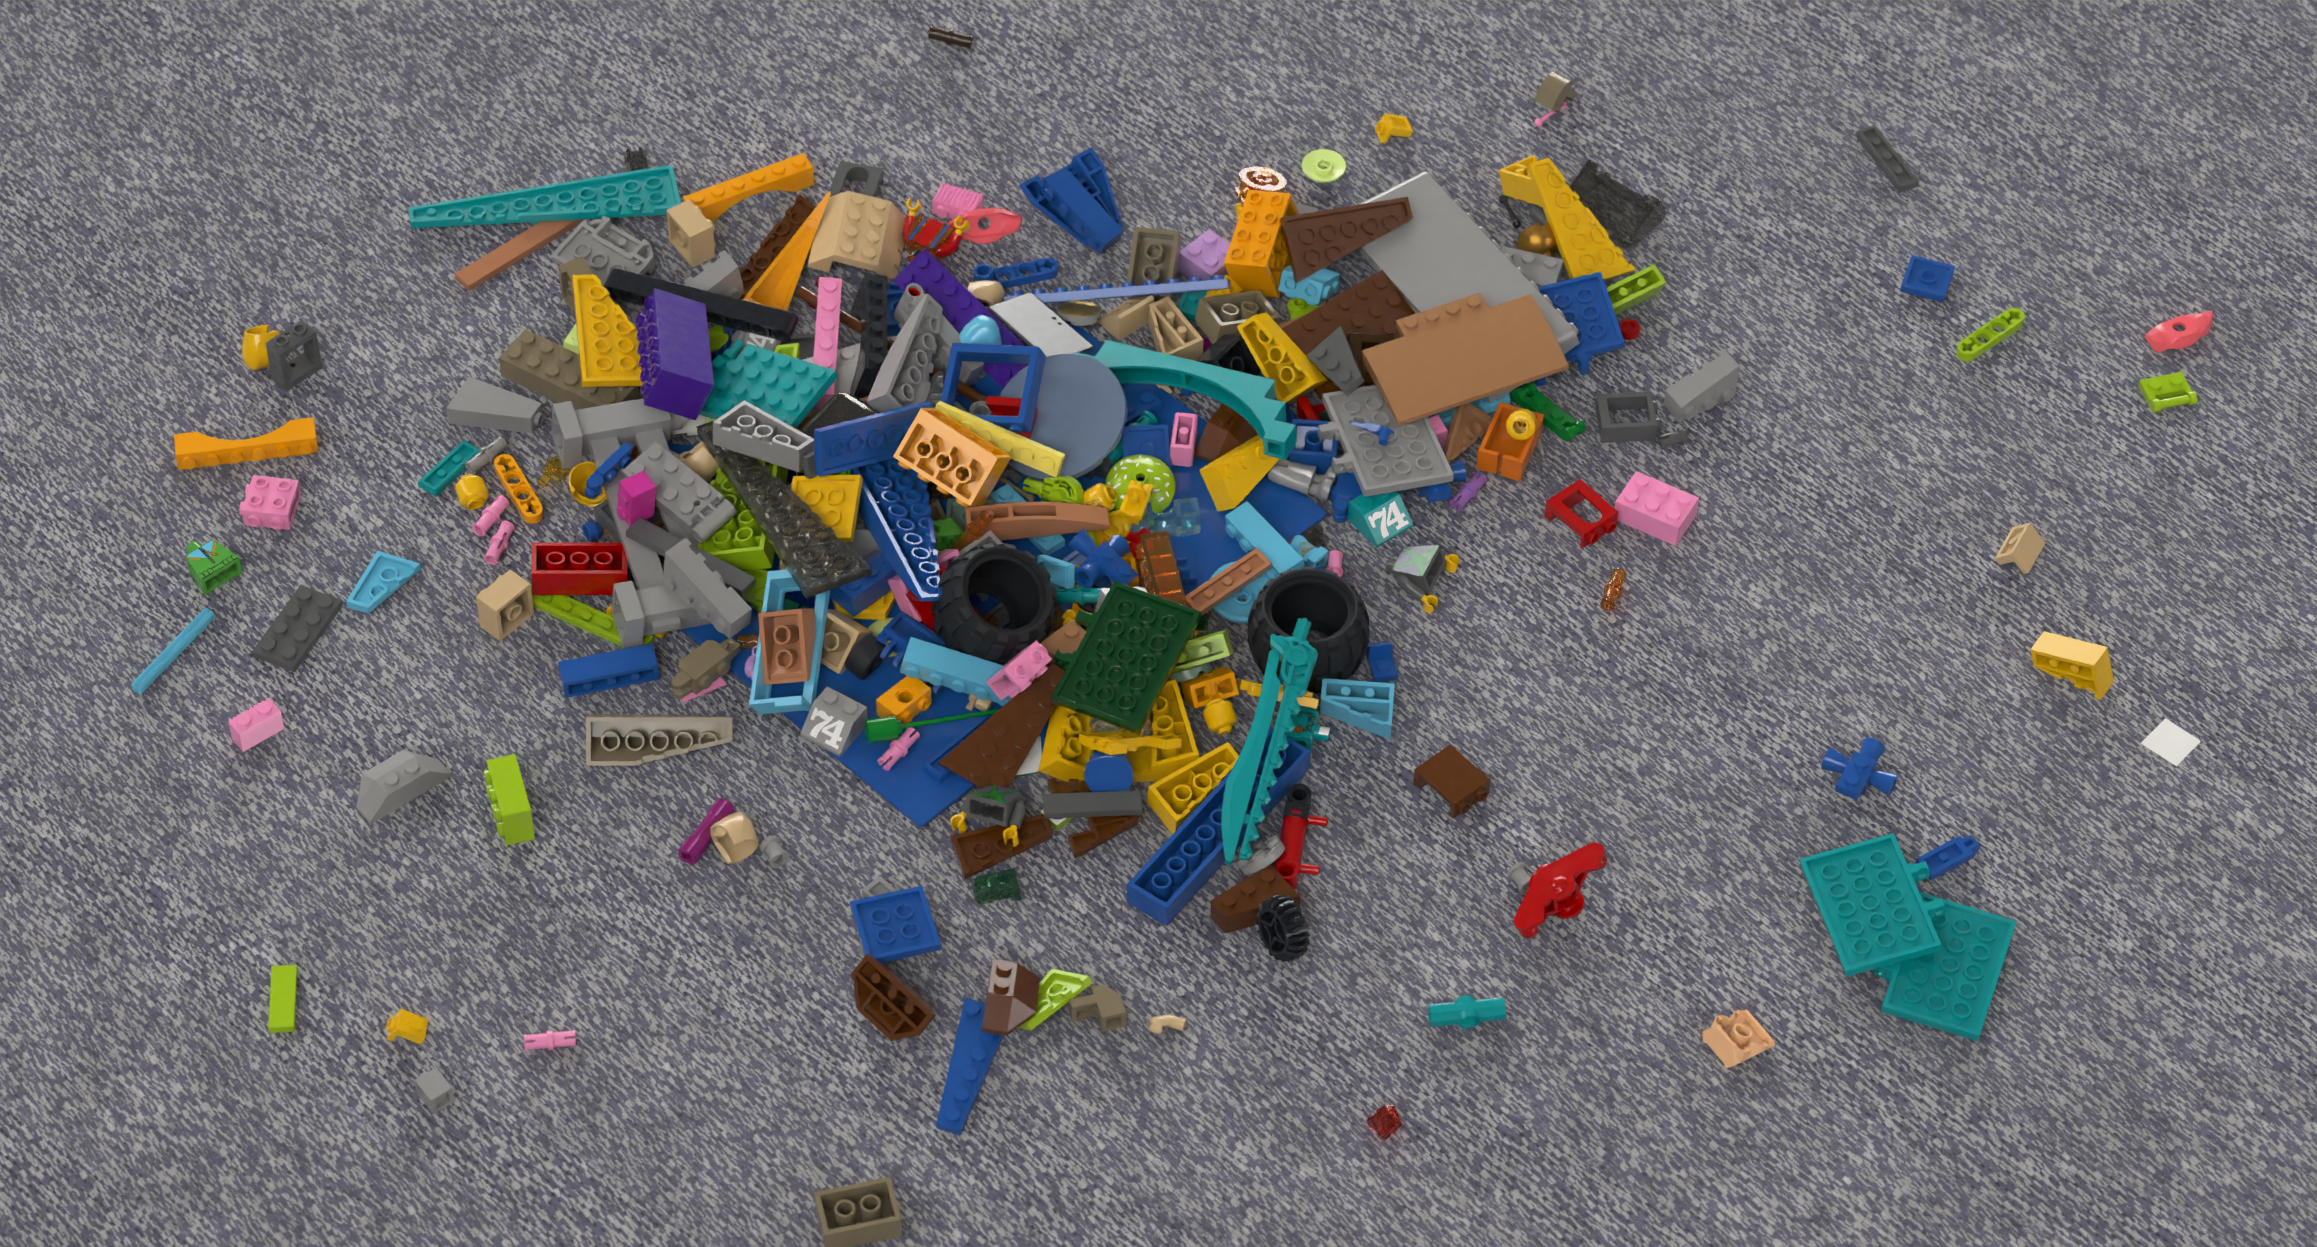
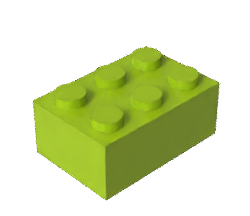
(509, 800)

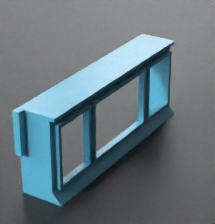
(776, 585)

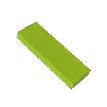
(283, 998)

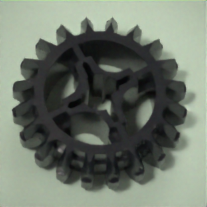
(1282, 928)

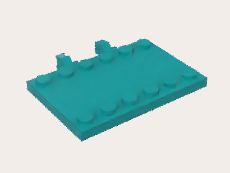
(1873, 904)
(1954, 985)

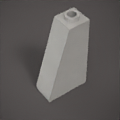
(494, 408)

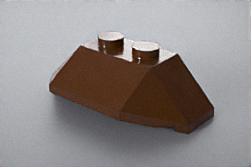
(1223, 433)
(1010, 997)
(889, 1000)

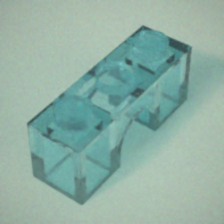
(1180, 520)

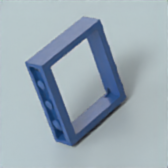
(1002, 354)

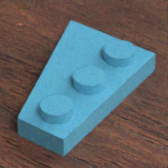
(380, 580)

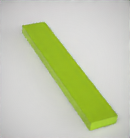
(581, 616)

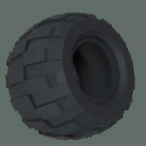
(1013, 580)
(1328, 604)

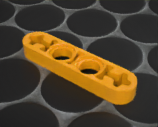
(521, 487)

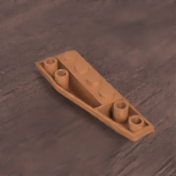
(1038, 519)

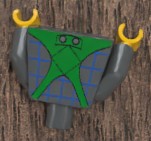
(1419, 569)
(994, 806)

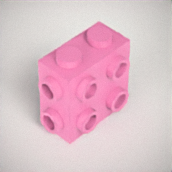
(270, 502)
(1020, 671)

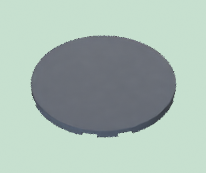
(1077, 412)

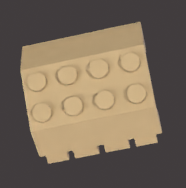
(859, 233)

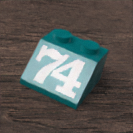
(1379, 516)

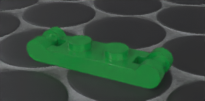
(1554, 417)

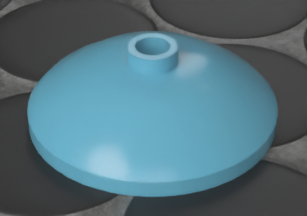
(1239, 611)

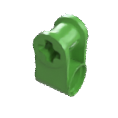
(946, 533)

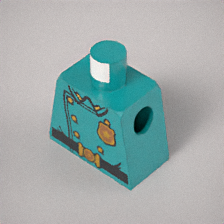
(1307, 728)

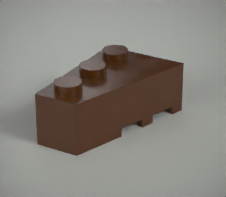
(1238, 905)

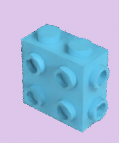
(1313, 289)

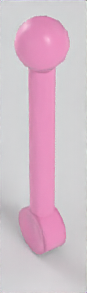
(1538, 122)

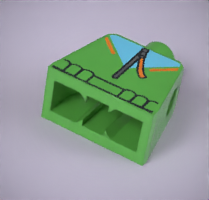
(211, 564)

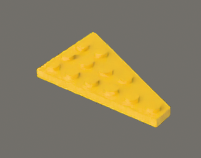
(604, 337)

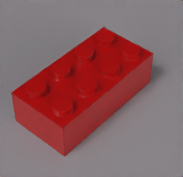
(577, 568)

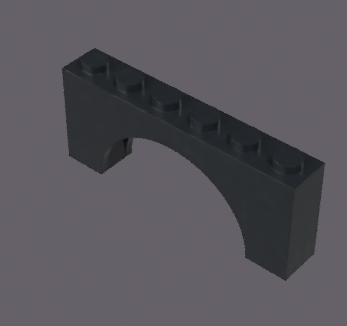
(871, 310)

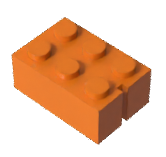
(1503, 452)

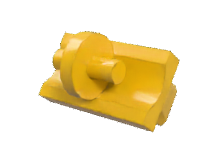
(1135, 501)

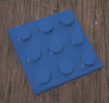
(895, 924)

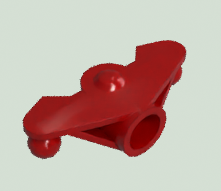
(1557, 888)

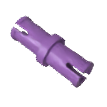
(1468, 491)

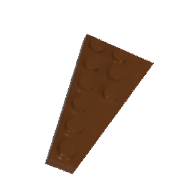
(1329, 235)
(775, 242)
(1003, 742)

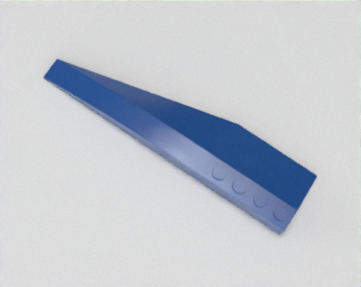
(899, 519)

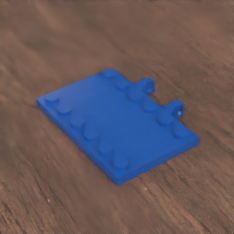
(1589, 308)

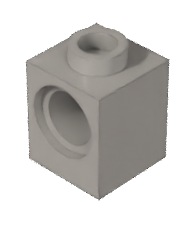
(434, 1090)

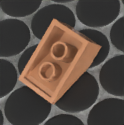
(787, 645)

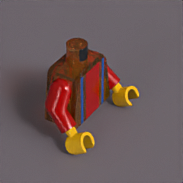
(931, 234)

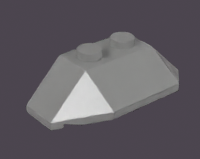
(397, 783)

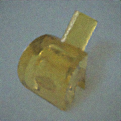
(553, 470)

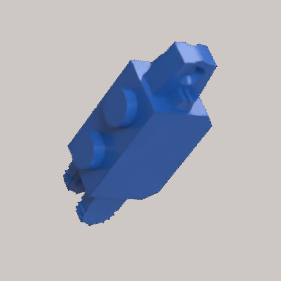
(1343, 492)

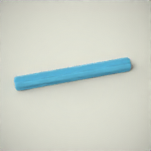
(172, 651)

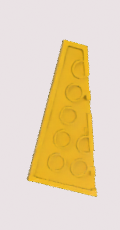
(1576, 230)

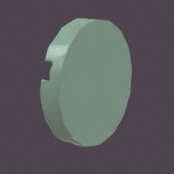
(1190, 673)

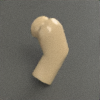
(1168, 1021)

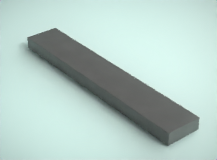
(661, 541)

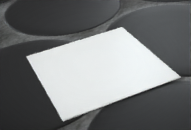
(2170, 742)

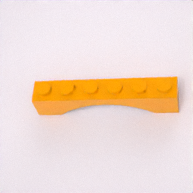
(787, 175)
(291, 439)

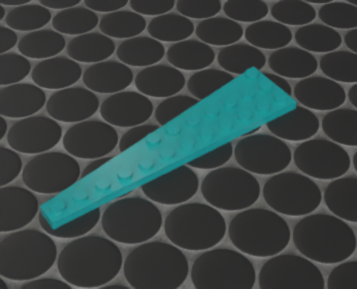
(612, 196)

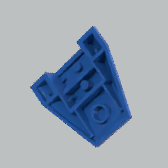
(1092, 175)

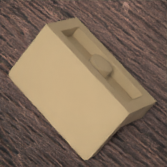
(2021, 547)

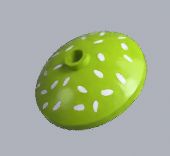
(1154, 473)

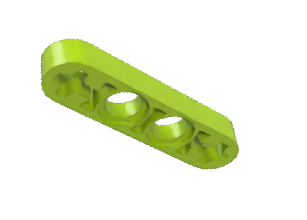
(1988, 333)

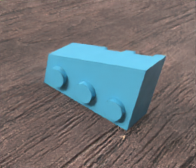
(1359, 704)

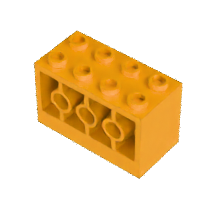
(1258, 245)
(951, 457)

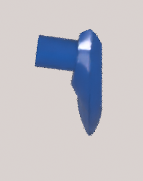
(1377, 429)

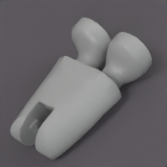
(1302, 478)

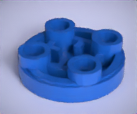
(1108, 772)

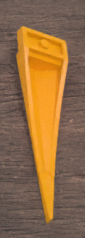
(780, 279)

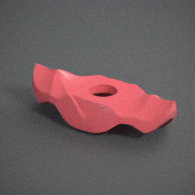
(1002, 223)
(2165, 337)

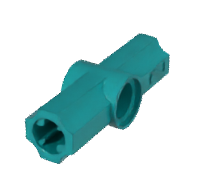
(1466, 1012)

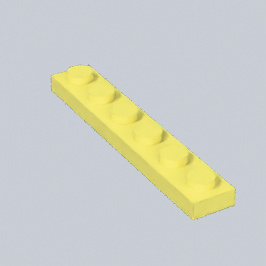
(1015, 445)

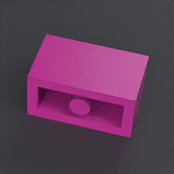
(636, 498)

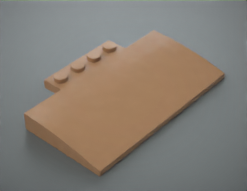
(1462, 355)

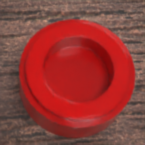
(1629, 329)

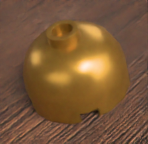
(1537, 240)

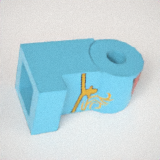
(1309, 552)

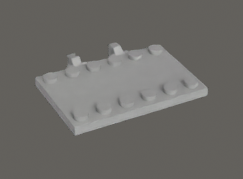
(1407, 461)

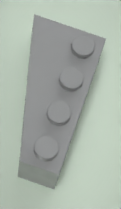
(719, 277)

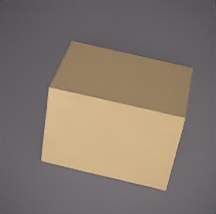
(1127, 316)

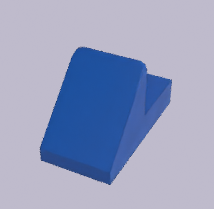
(1381, 661)

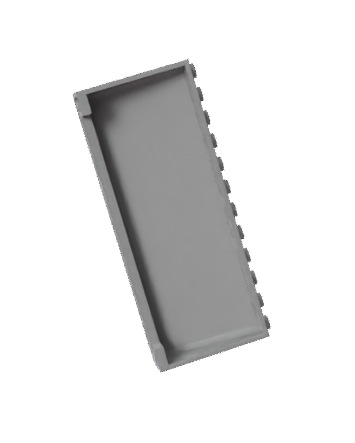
(1449, 257)

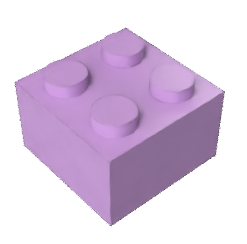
(1204, 256)

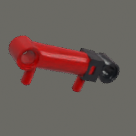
(1293, 833)

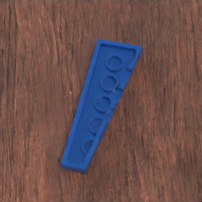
(968, 1067)

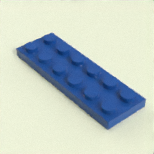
(862, 439)

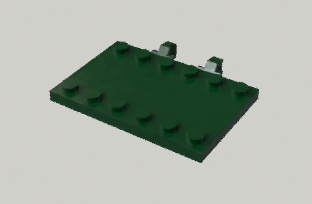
(1124, 656)

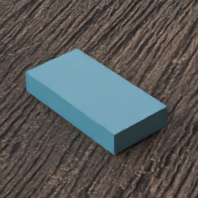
(1060, 571)

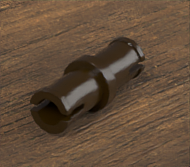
(950, 37)

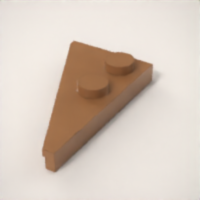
(1465, 428)

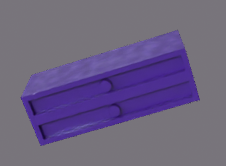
(674, 354)

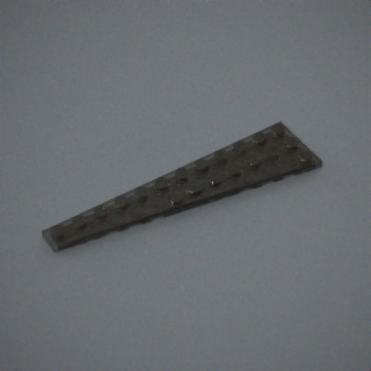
(796, 534)

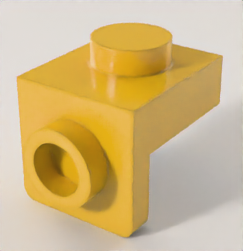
(407, 1026)

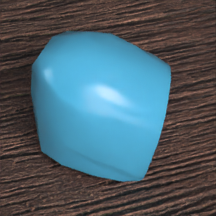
(981, 331)

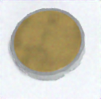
(1079, 312)

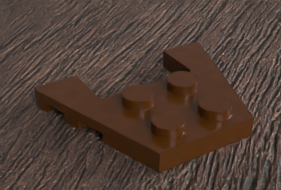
(1102, 827)

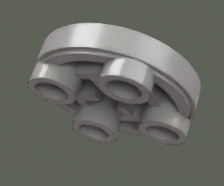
(1263, 855)

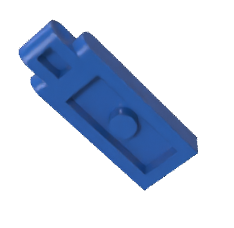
(1949, 855)

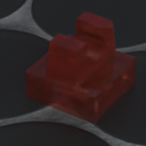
(1385, 1121)

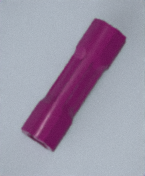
(696, 844)

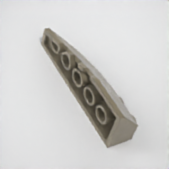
(646, 737)

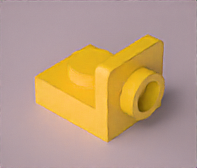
(1393, 125)

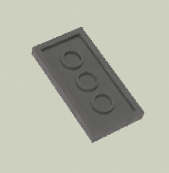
(297, 628)

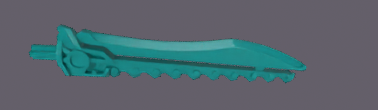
(1295, 673)

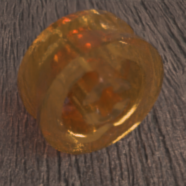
(1259, 179)

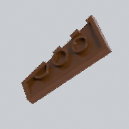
(986, 846)

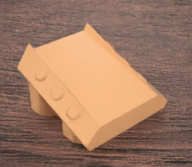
(1737, 1037)

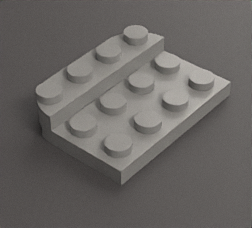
(605, 248)

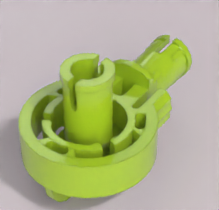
(1054, 492)

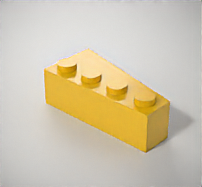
(1280, 358)
(1184, 790)

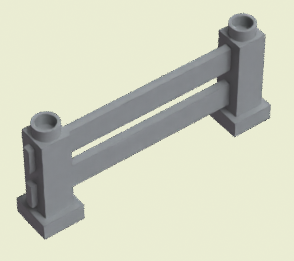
(600, 433)

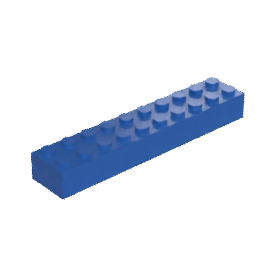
(1197, 845)

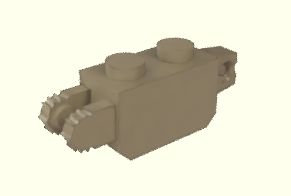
(703, 666)

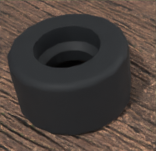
(865, 657)

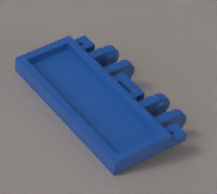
(899, 633)

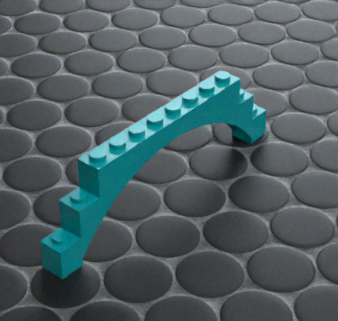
(1244, 393)

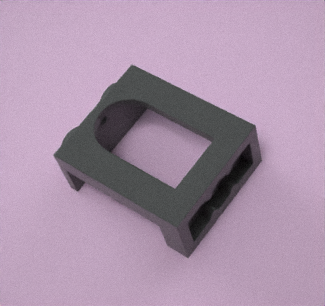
(871, 175)

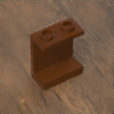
(1453, 779)

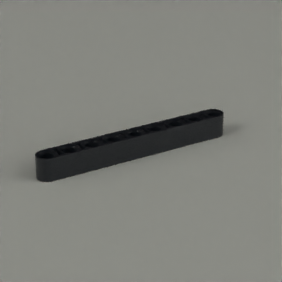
(719, 308)

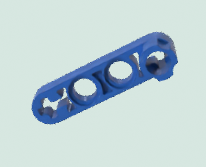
(986, 272)

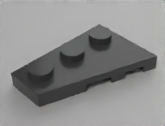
(1337, 362)

